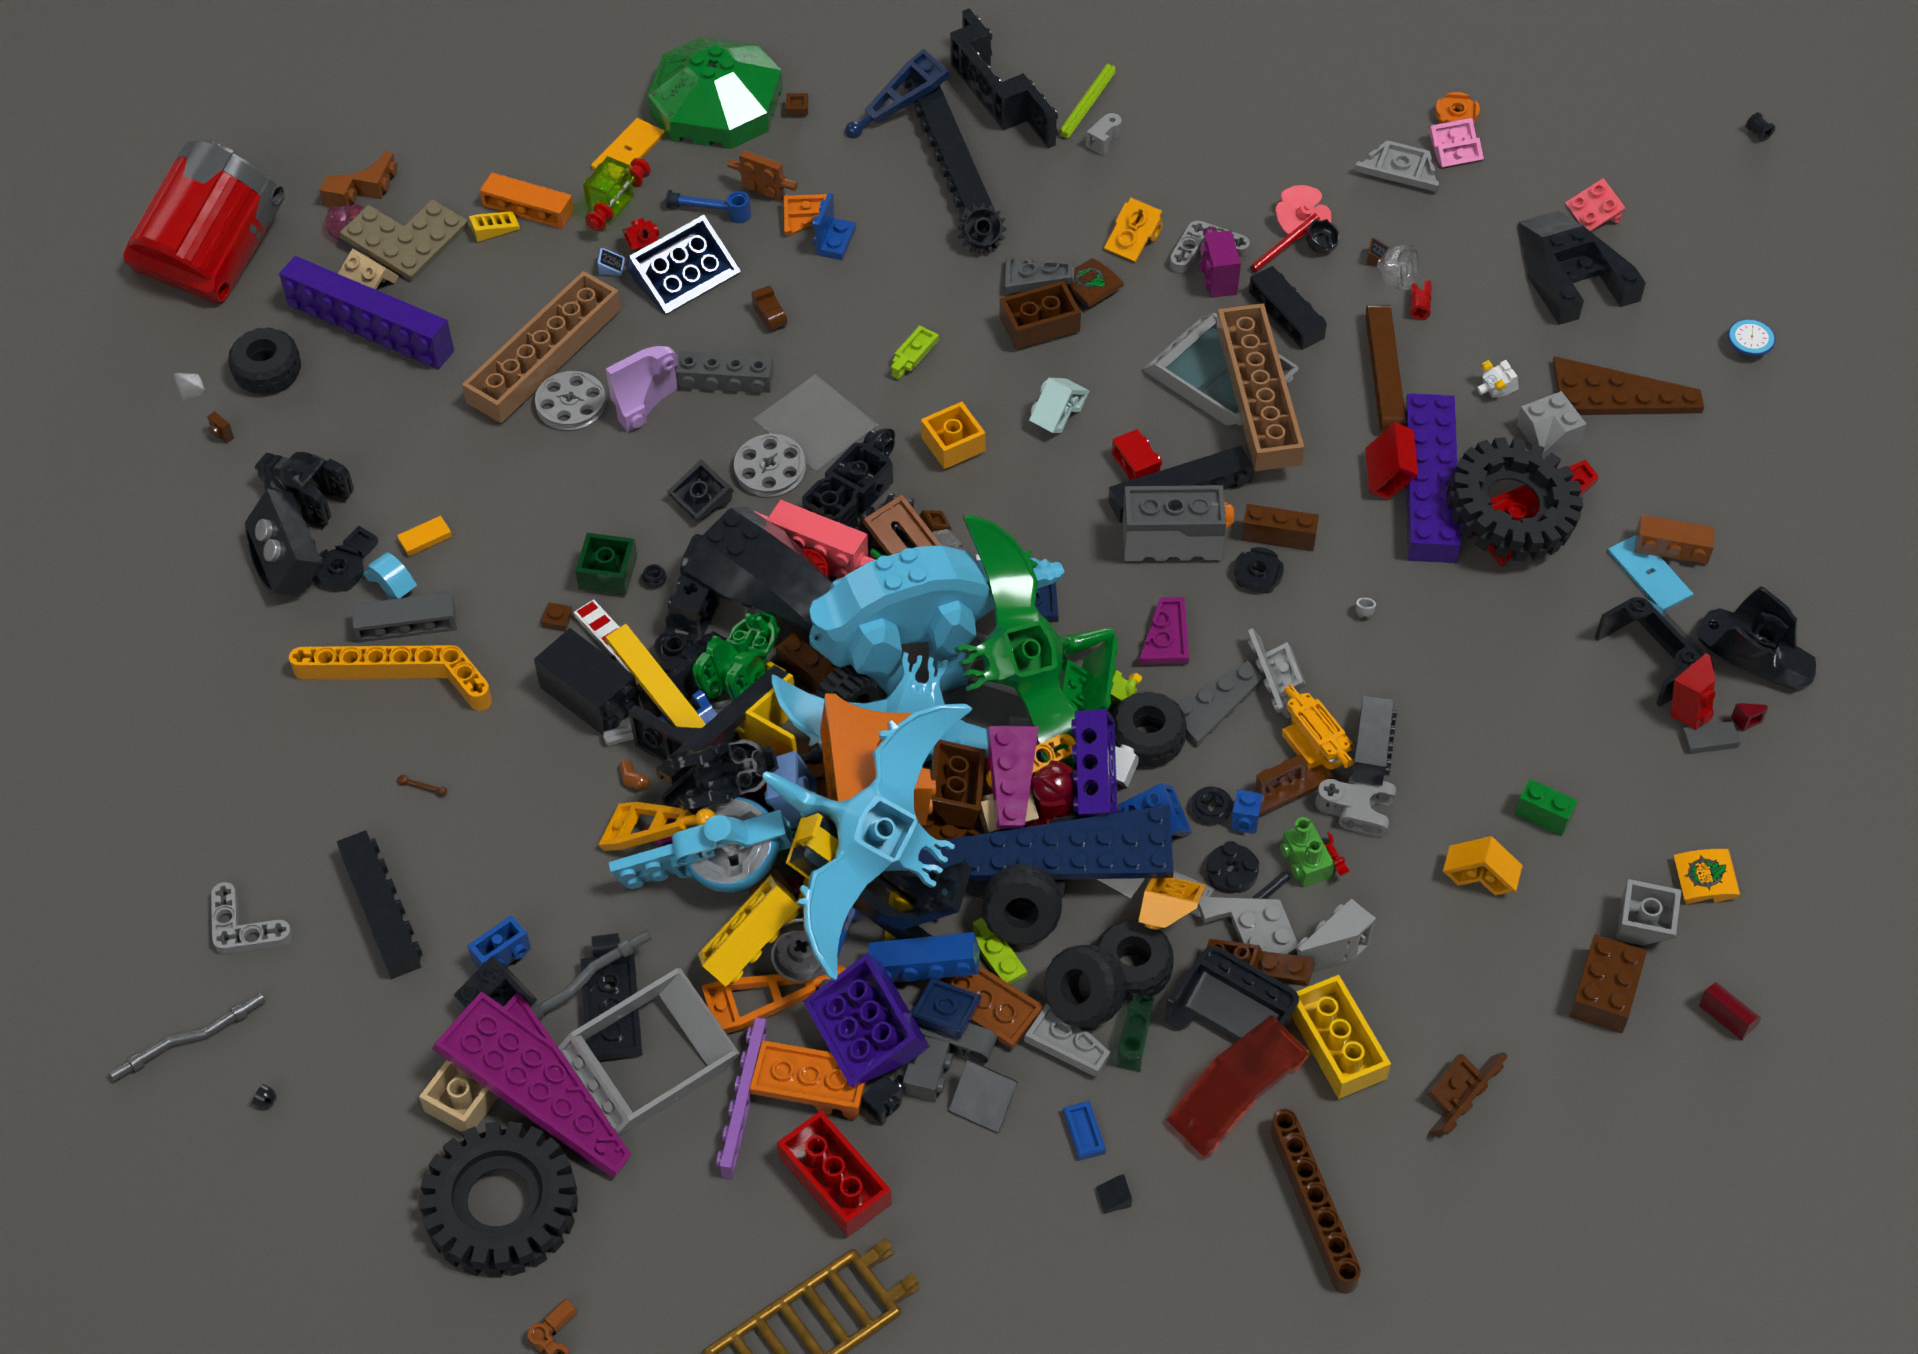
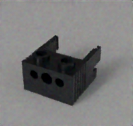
(496, 982)

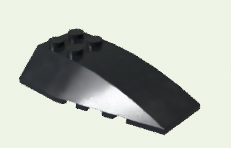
(757, 565)

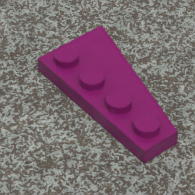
(1011, 769)

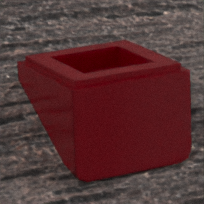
(1748, 715)

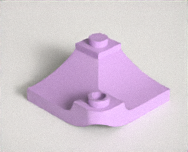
(641, 383)

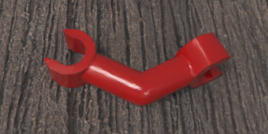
(1339, 861)

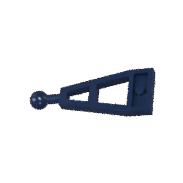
(926, 67)

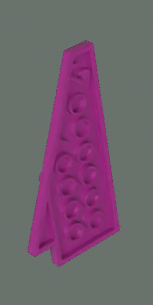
(524, 1067)

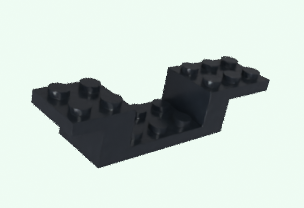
(1007, 101)

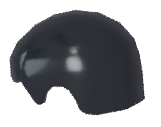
(1322, 236)

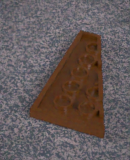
(1614, 392)

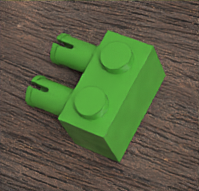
(1306, 853)

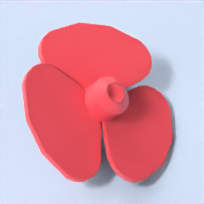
(1298, 206)

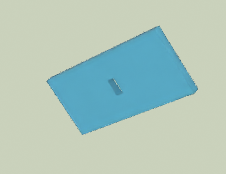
(1661, 586)

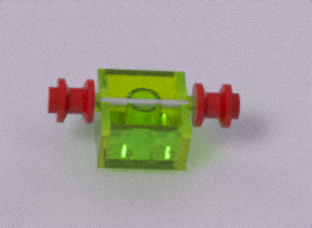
(611, 190)

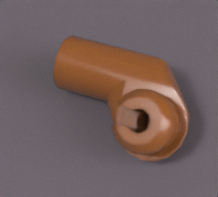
(631, 778)

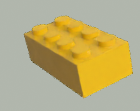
(749, 931)
(1340, 1037)

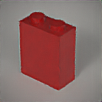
(1391, 461)

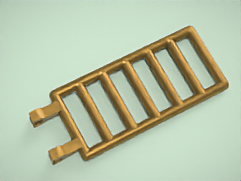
(889, 1299)

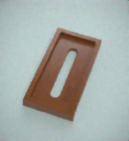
(903, 514)

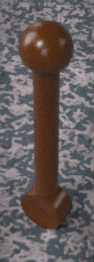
(403, 780)

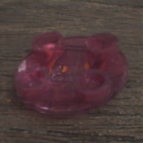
(340, 217)

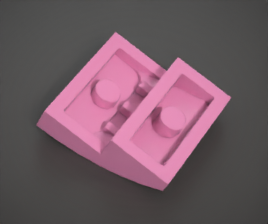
(1455, 143)

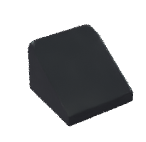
(1114, 1194)

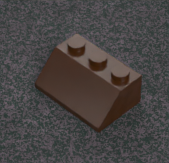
(959, 782)

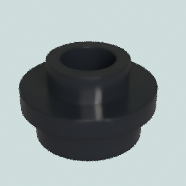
(654, 571)

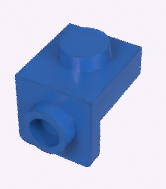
(1246, 811)

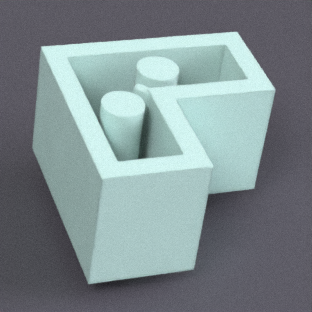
(1056, 403)

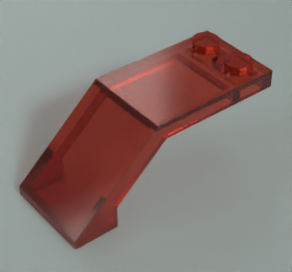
(1235, 1083)

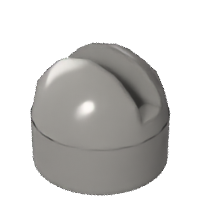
(1365, 607)

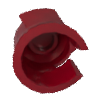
(1053, 789)

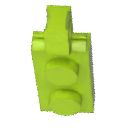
(913, 351)
(998, 954)

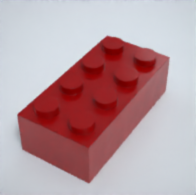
(834, 1173)

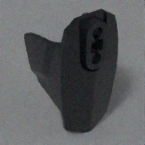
(1760, 640)

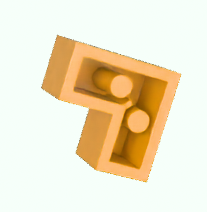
(1484, 862)

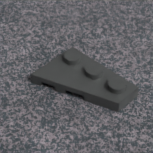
(1030, 275)

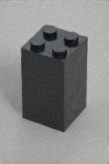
(586, 681)

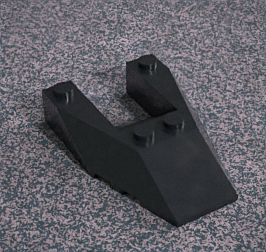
(1566, 252)

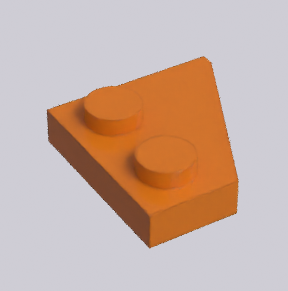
(800, 212)

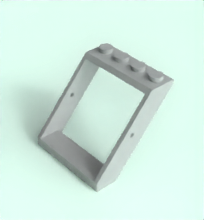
(694, 1020)

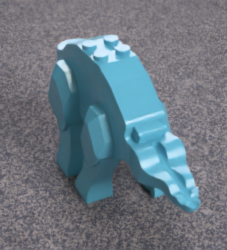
(907, 599)

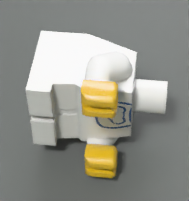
(1498, 380)

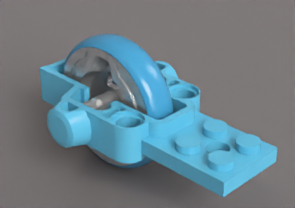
(723, 854)

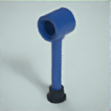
(736, 205)

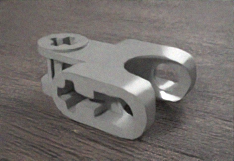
(1353, 804)

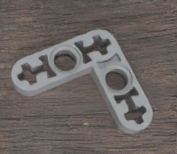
(1192, 237)
(232, 928)

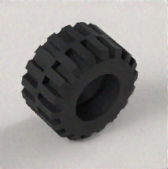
(849, 685)

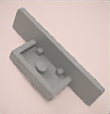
(1280, 670)

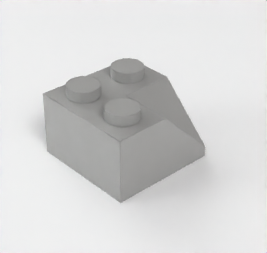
(1551, 423)
(1648, 913)

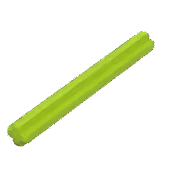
(1087, 101)

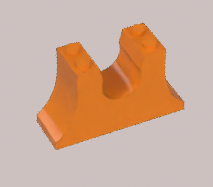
(847, 744)

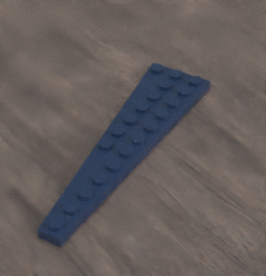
(1085, 848)

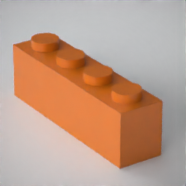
(527, 200)

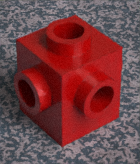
(633, 234)

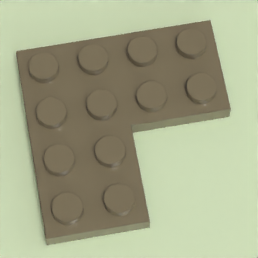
(406, 247)

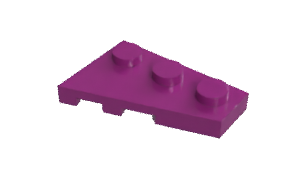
(1167, 635)

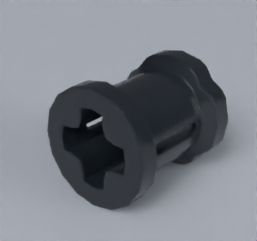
(1760, 126)

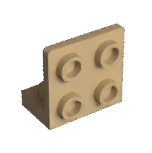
(366, 270)

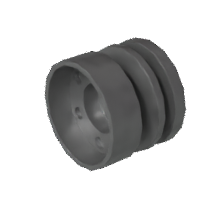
(792, 956)

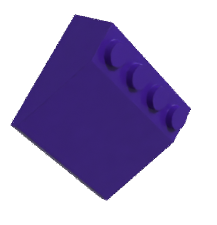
(865, 1022)

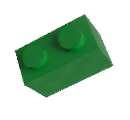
(1546, 807)

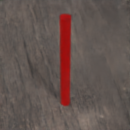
(1283, 244)

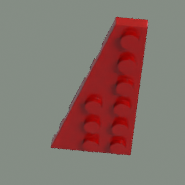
(1524, 503)

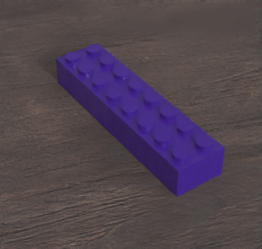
(367, 312)
(1429, 526)

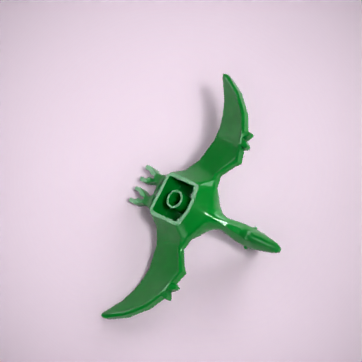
(1024, 645)

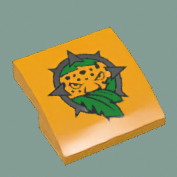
(1707, 875)

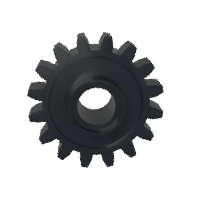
(969, 229)

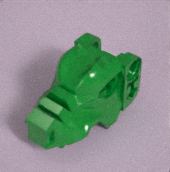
(739, 659)

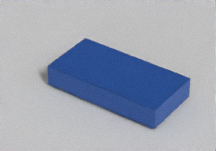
(1084, 1130)

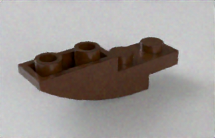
(1282, 967)

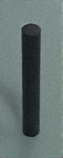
(1270, 889)

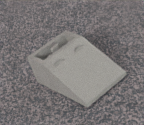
(1339, 938)

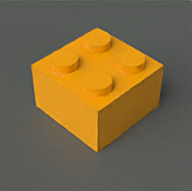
(953, 435)

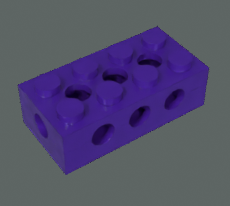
(1087, 727)

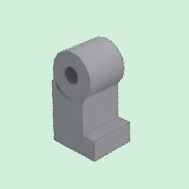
(1103, 132)

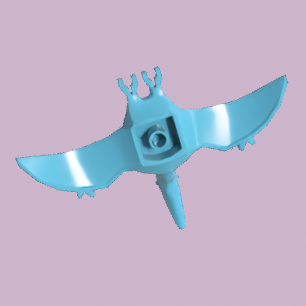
(908, 697)
(873, 827)

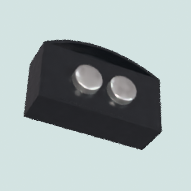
(281, 544)

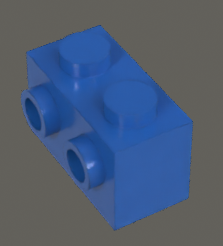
(504, 942)

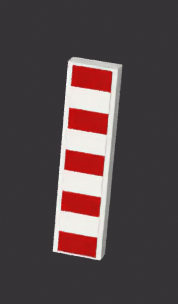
(598, 624)

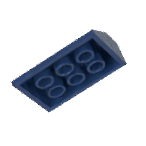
(682, 265)

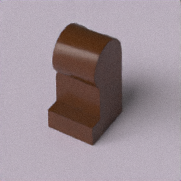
(768, 308)

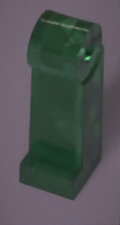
(1135, 1033)

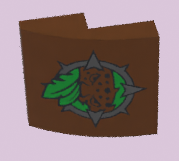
(1093, 282)

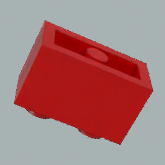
(1135, 455)

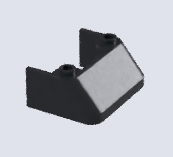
(1661, 628)

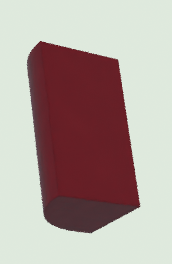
(1729, 1011)

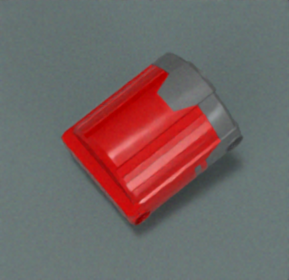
(204, 221)

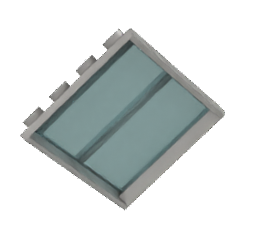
(1198, 370)

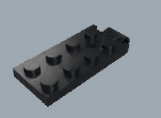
(623, 1036)

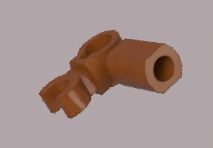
(540, 1334)

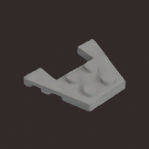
(1255, 921)

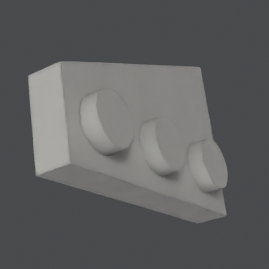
(1067, 1043)

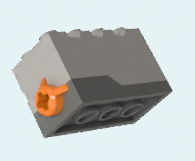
(1175, 522)

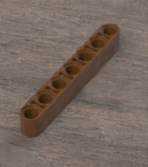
(1385, 366)
(1315, 1212)

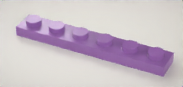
(740, 1107)

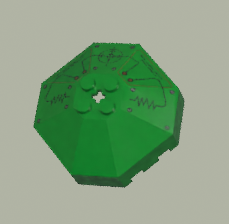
(715, 103)

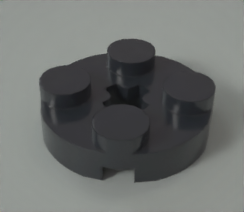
(340, 579)
(1258, 581)
(1236, 855)

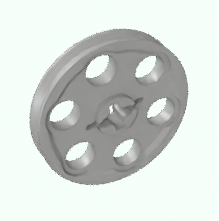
(579, 401)
(770, 473)

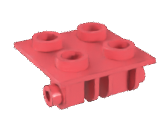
(1596, 205)

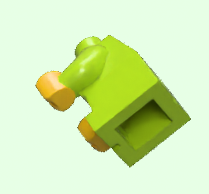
(1123, 688)

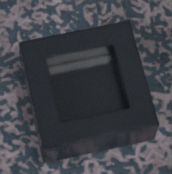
(361, 540)

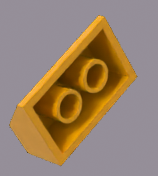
(1168, 901)

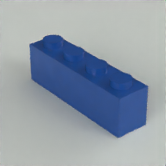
(928, 957)

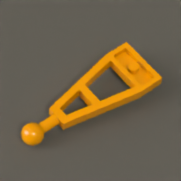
(618, 832)

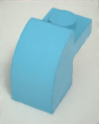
(390, 575)

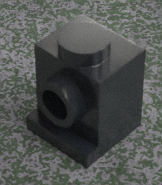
(883, 1099)

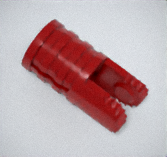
(1421, 301)

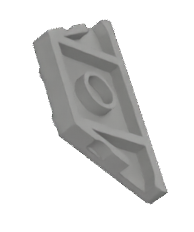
(1400, 164)

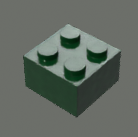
(606, 563)

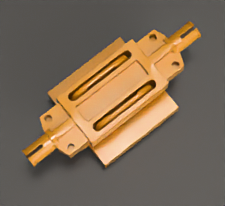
(1315, 732)

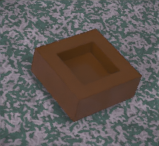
(796, 103)
(220, 427)
(557, 616)

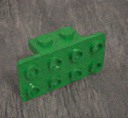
(1091, 684)

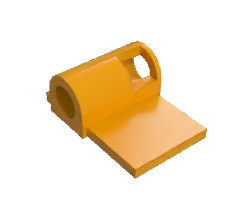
(1129, 239)

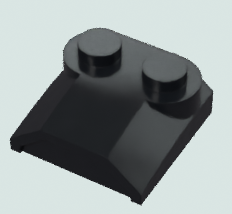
(701, 491)

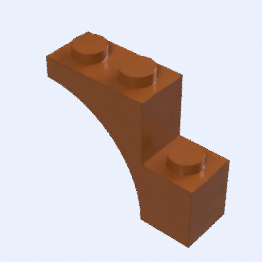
(370, 182)

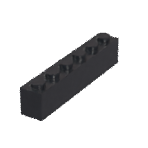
(1223, 468)
(379, 905)

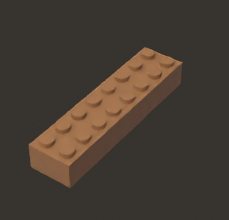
(541, 347)
(1260, 387)

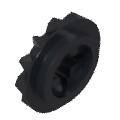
(1202, 799)

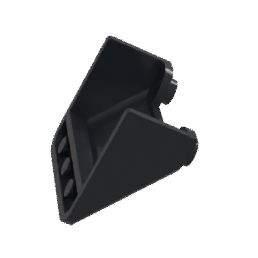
(1229, 996)

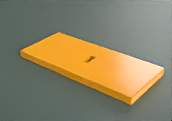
(637, 137)

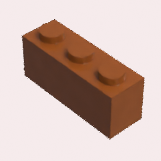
(1674, 539)

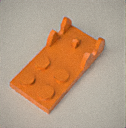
(805, 1078)

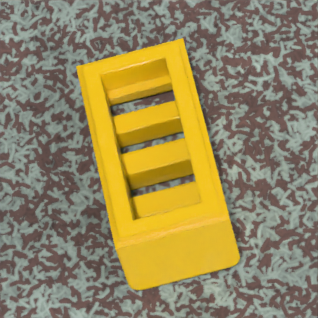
(486, 225)

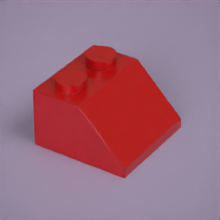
(1694, 694)

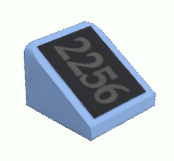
(610, 263)

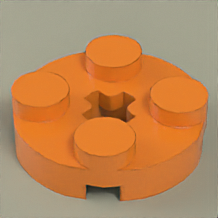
(1446, 107)

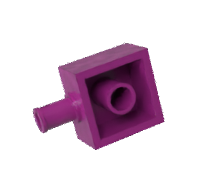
(1219, 263)

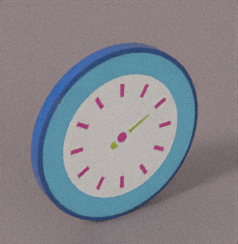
(1751, 337)

